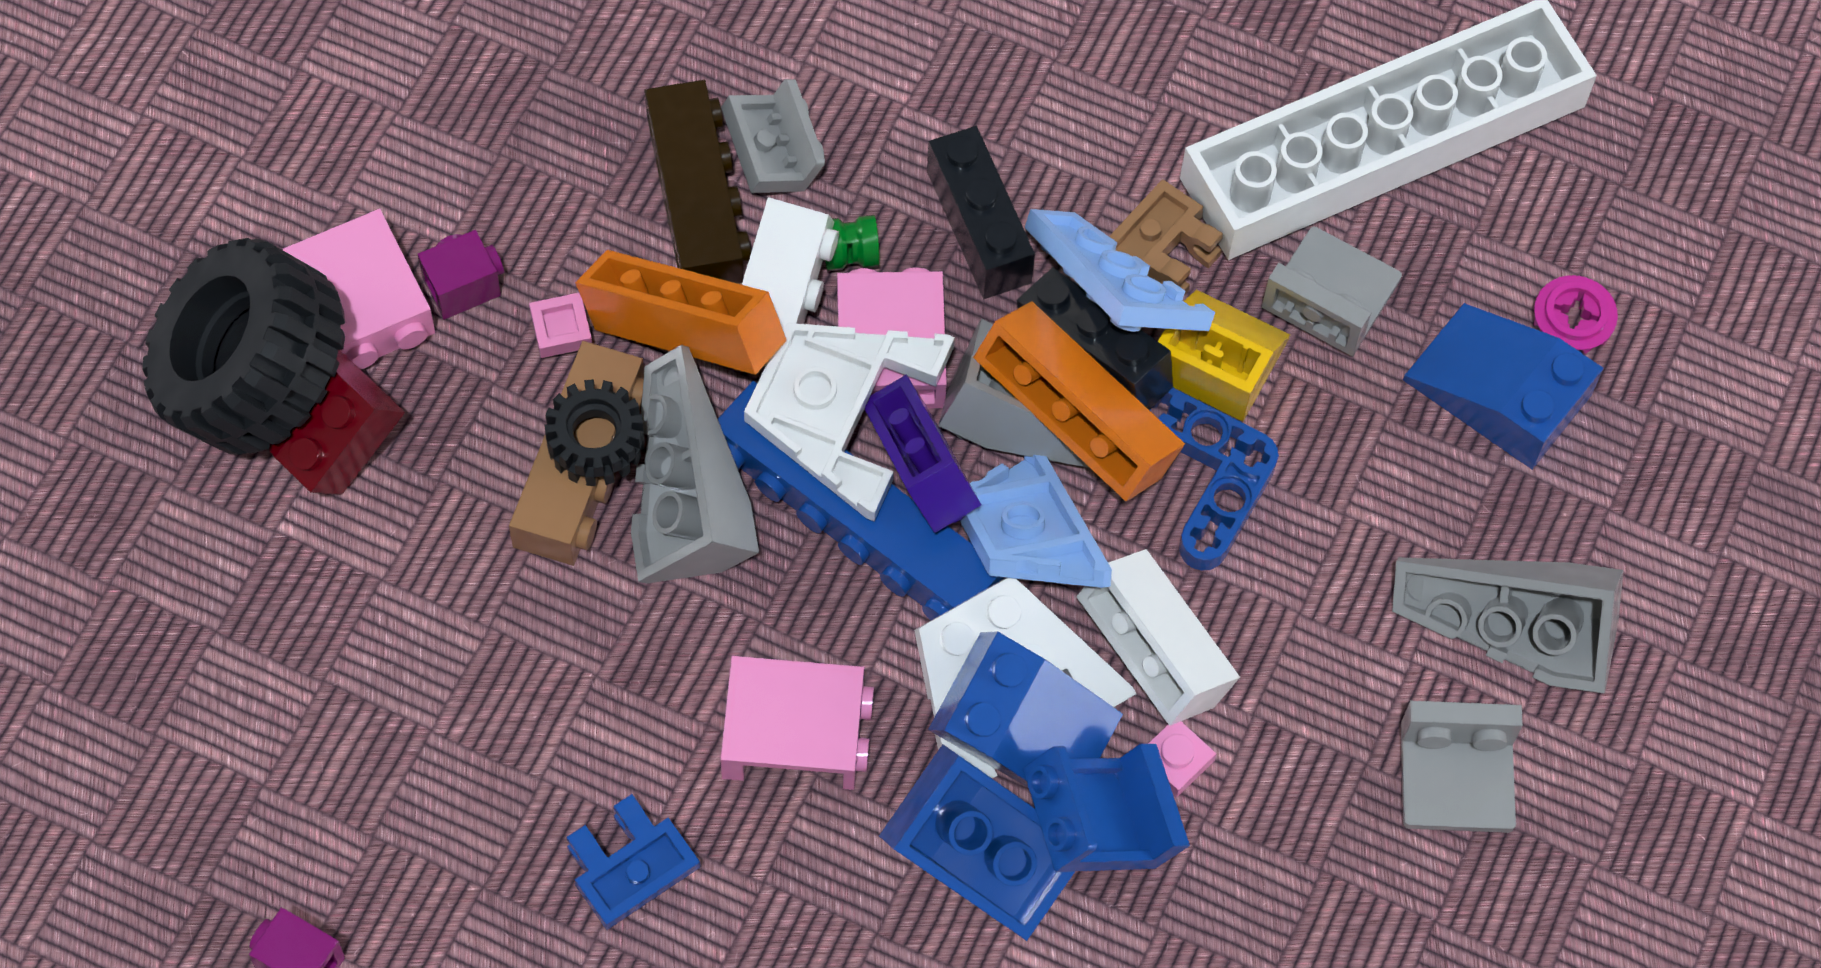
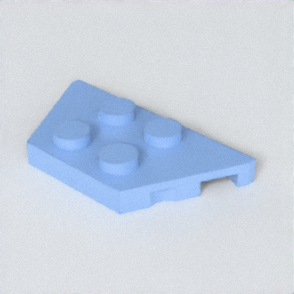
(1033, 528)

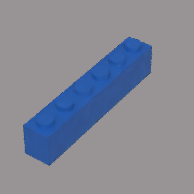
(900, 545)

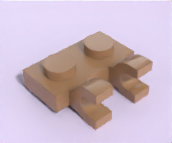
(1158, 227)

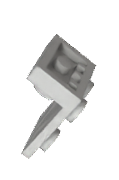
(1331, 290)
(1459, 766)

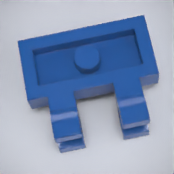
(636, 872)

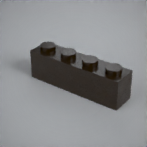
(694, 180)

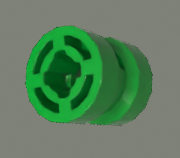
(856, 243)

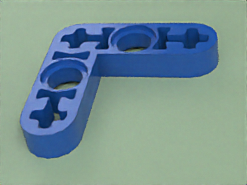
(1229, 475)

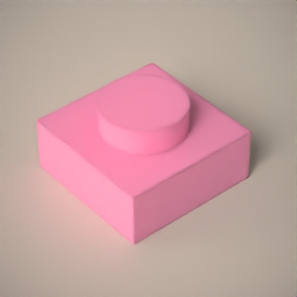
(560, 324)
(1182, 755)

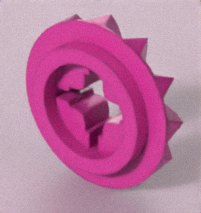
(1595, 305)

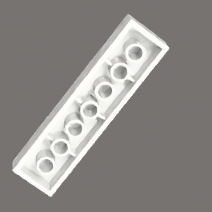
(1387, 127)

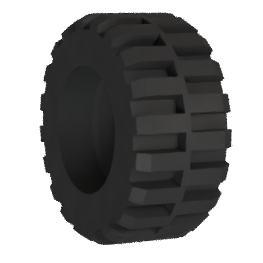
(243, 346)

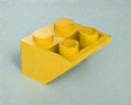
(1228, 361)

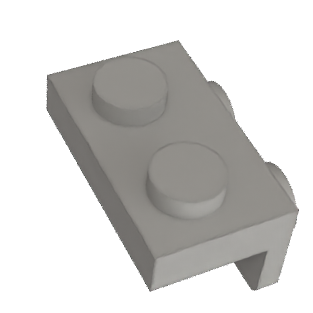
(774, 139)

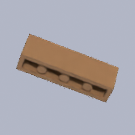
(554, 512)

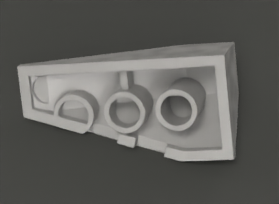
(992, 417)
(692, 495)
(1530, 613)

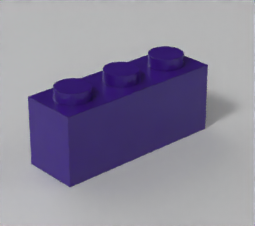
(921, 454)

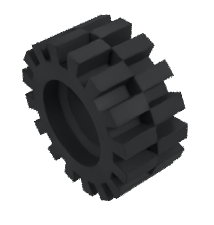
(594, 404)

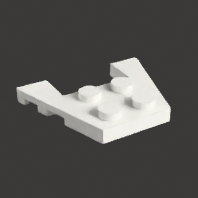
(818, 392)
(1026, 620)

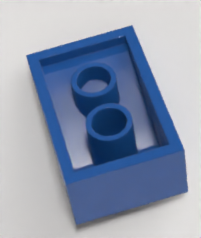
(1505, 380)
(1017, 706)
(977, 842)

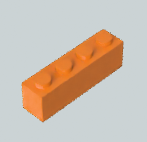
(681, 307)
(1078, 400)

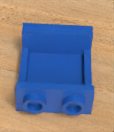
(1106, 810)

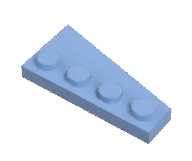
(1113, 277)

